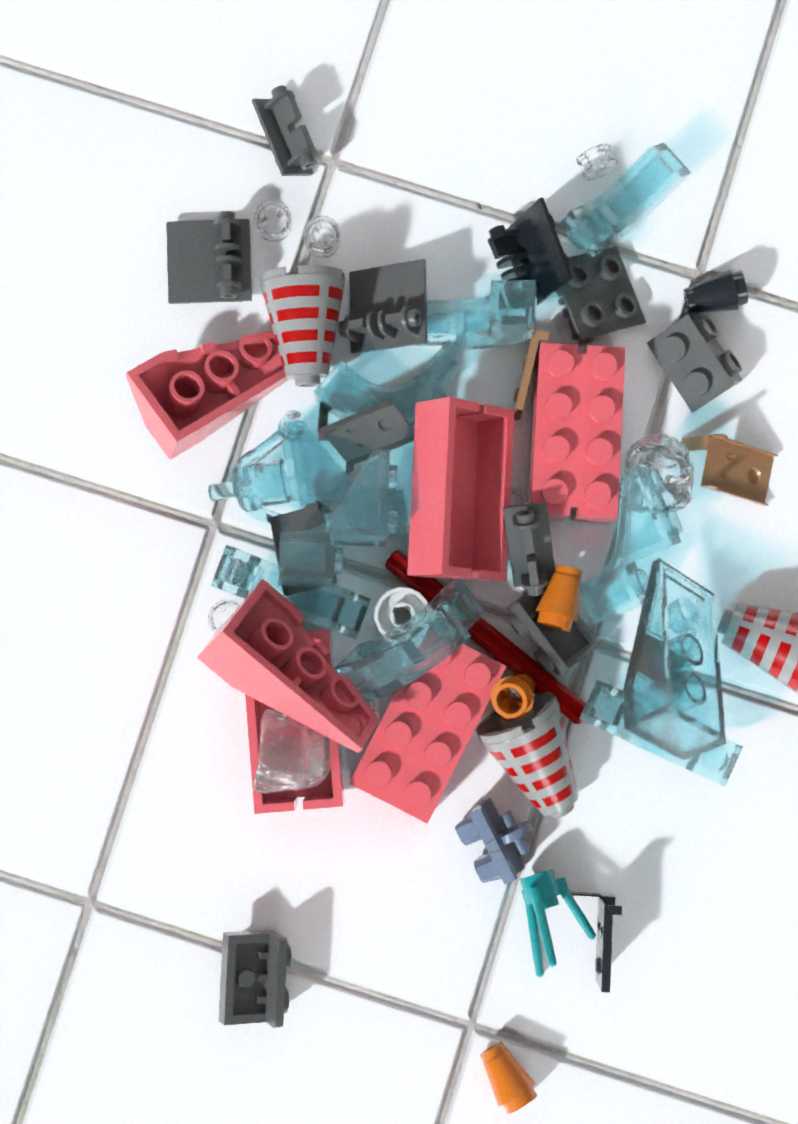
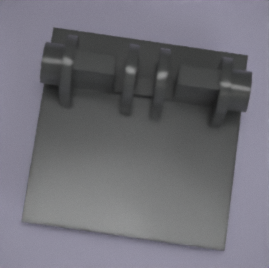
(209, 260)
(599, 296)
(386, 307)

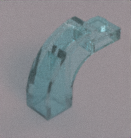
(626, 202)
(488, 321)
(348, 393)
(325, 606)
(415, 646)
(605, 712)

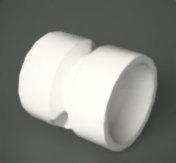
(397, 608)

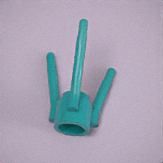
(540, 893)

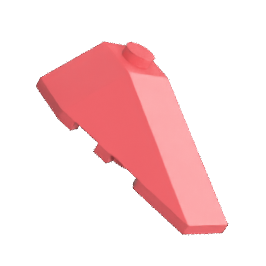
(204, 388)
(278, 663)

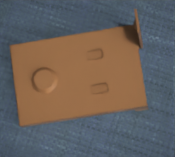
(521, 392)
(733, 467)

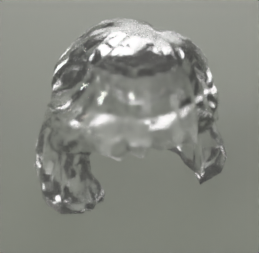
(671, 460)
(290, 755)

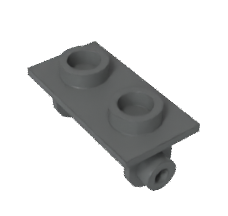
(290, 145)
(529, 546)

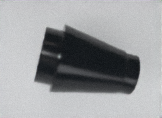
(717, 293)

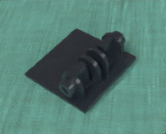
(532, 251)

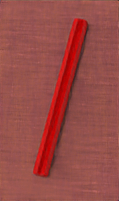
(495, 642)

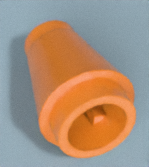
(561, 599)
(508, 701)
(508, 1079)

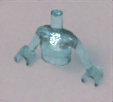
(256, 482)

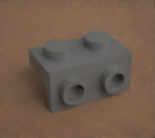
(696, 360)
(556, 648)
(254, 978)

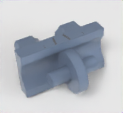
(501, 838)

